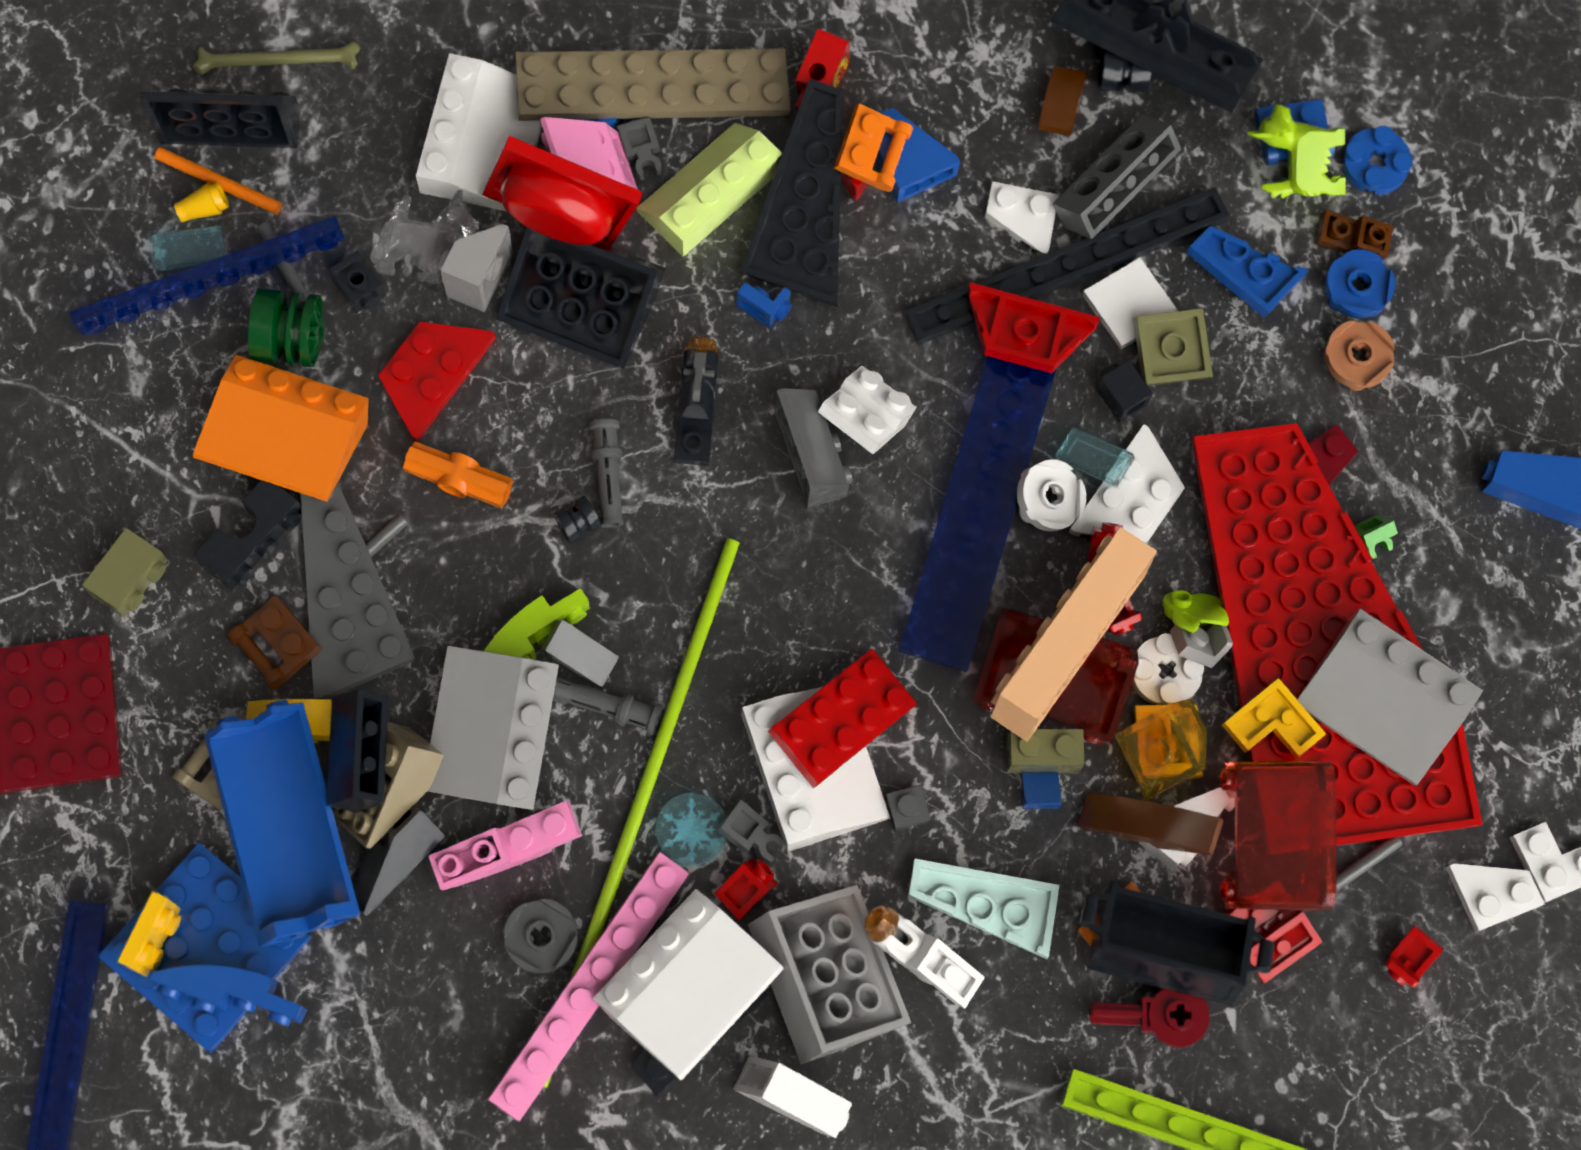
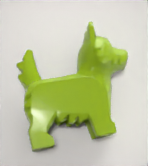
(1307, 154)

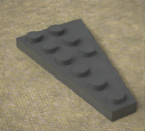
(346, 602)

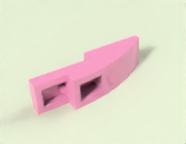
(505, 847)

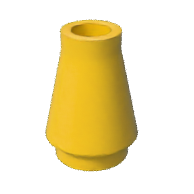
(204, 202)

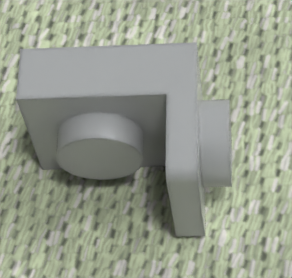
(1202, 646)

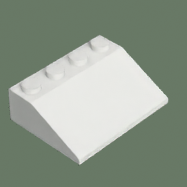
(469, 129)
(804, 814)
(688, 984)

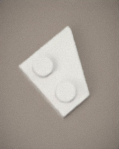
(1023, 214)
(1493, 893)

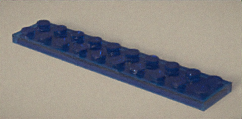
(976, 514)

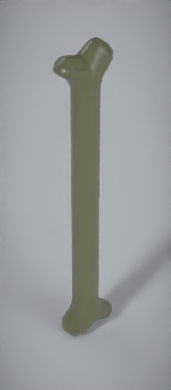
(209, 61)

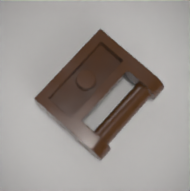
(285, 636)

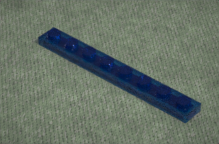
(196, 280)
(68, 1027)

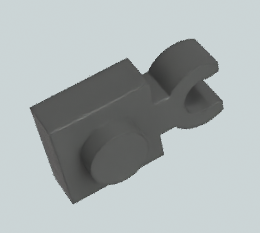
(640, 144)
(745, 830)

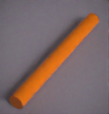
(228, 185)

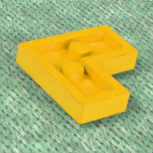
(1278, 712)

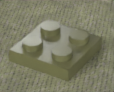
(1173, 347)

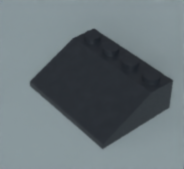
(224, 118)
(581, 295)

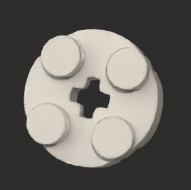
(1033, 501)
(1167, 690)

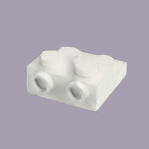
(868, 409)

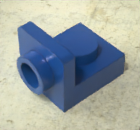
(760, 306)

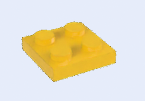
(145, 943)

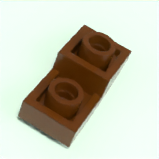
(1062, 101)
(1348, 234)

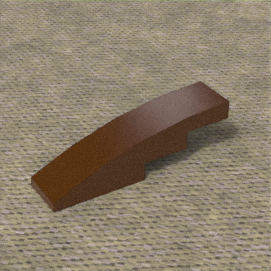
(1150, 823)

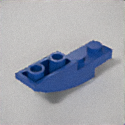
(216, 985)

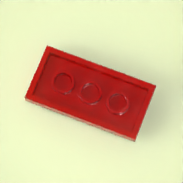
(842, 718)

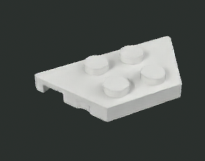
(1141, 496)

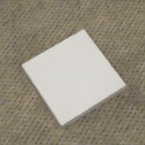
(1124, 296)

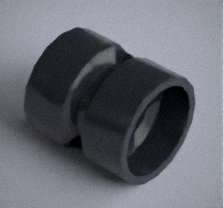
(1119, 73)

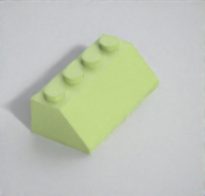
(711, 187)

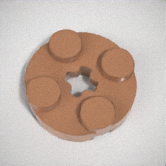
(1353, 372)

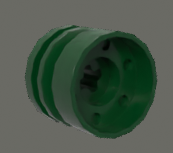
(280, 327)

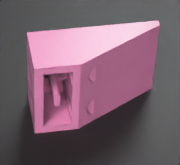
(588, 145)

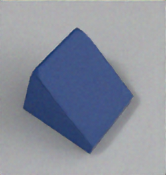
(1040, 791)

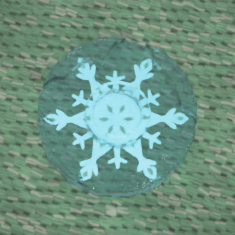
(688, 829)

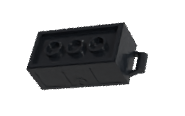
(1172, 944)

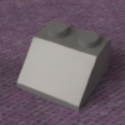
(476, 266)

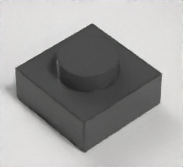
(908, 807)

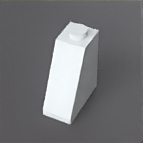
(793, 1096)

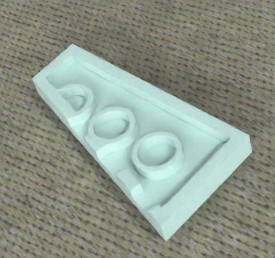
(996, 903)

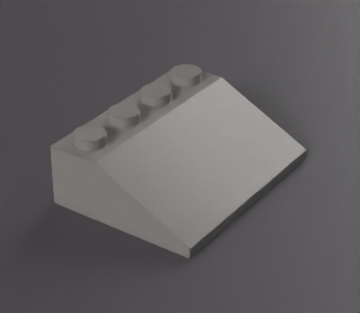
(1388, 697)
(492, 726)
(833, 976)

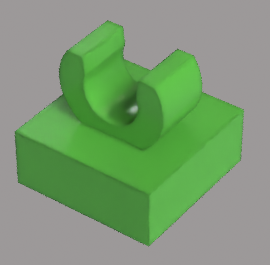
(1377, 530)

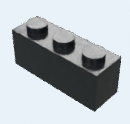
(357, 750)

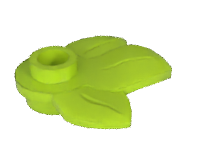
(1190, 610)

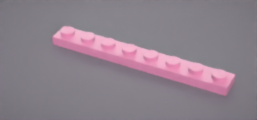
(576, 1002)

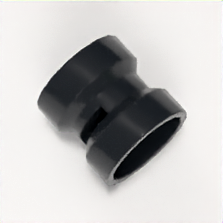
(577, 519)

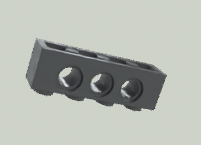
(1117, 176)

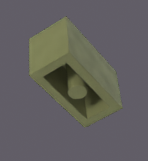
(126, 573)
(1046, 752)

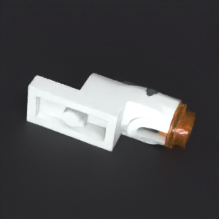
(923, 955)

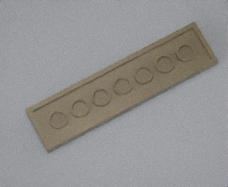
(652, 84)

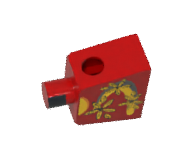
(824, 62)

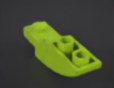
(535, 624)

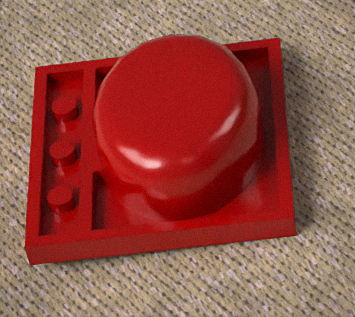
(559, 195)

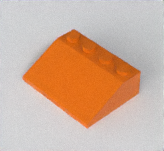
(282, 428)

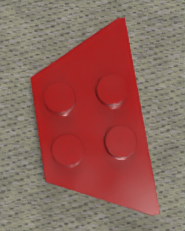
(1027, 329)
(431, 370)

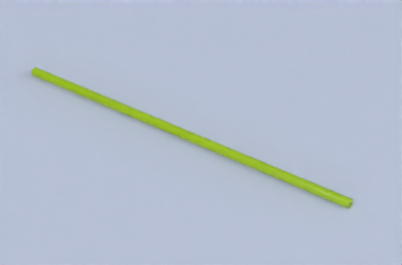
(658, 751)

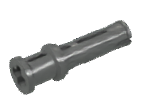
(602, 455)
(623, 709)

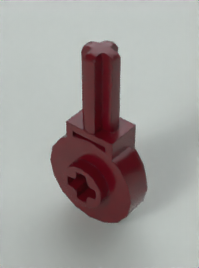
(1154, 1017)

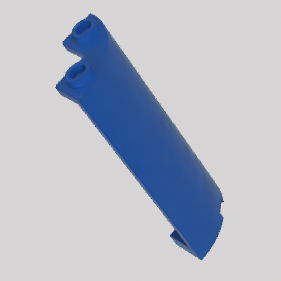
(281, 823)

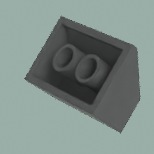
(811, 447)

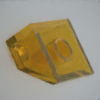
(1165, 747)

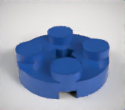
(1379, 142)
(1350, 301)

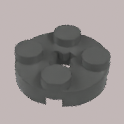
(546, 957)

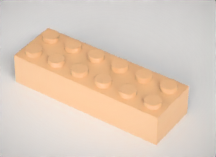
(1071, 633)

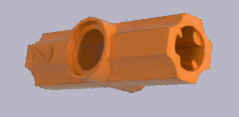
(458, 474)

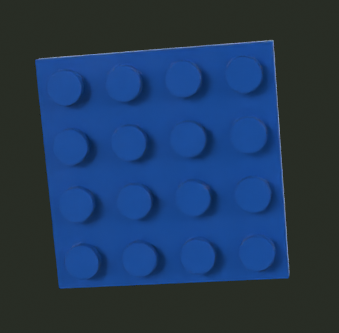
(212, 931)

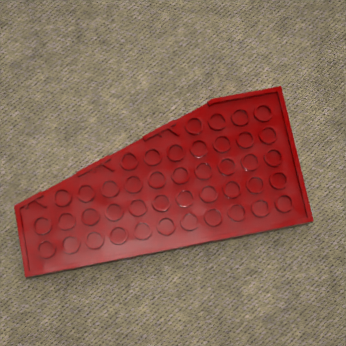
(1290, 582)

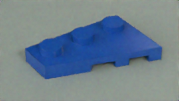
(1249, 274)

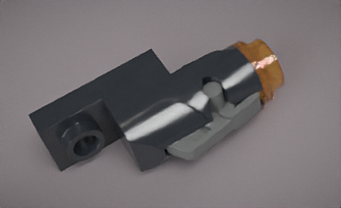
(696, 402)

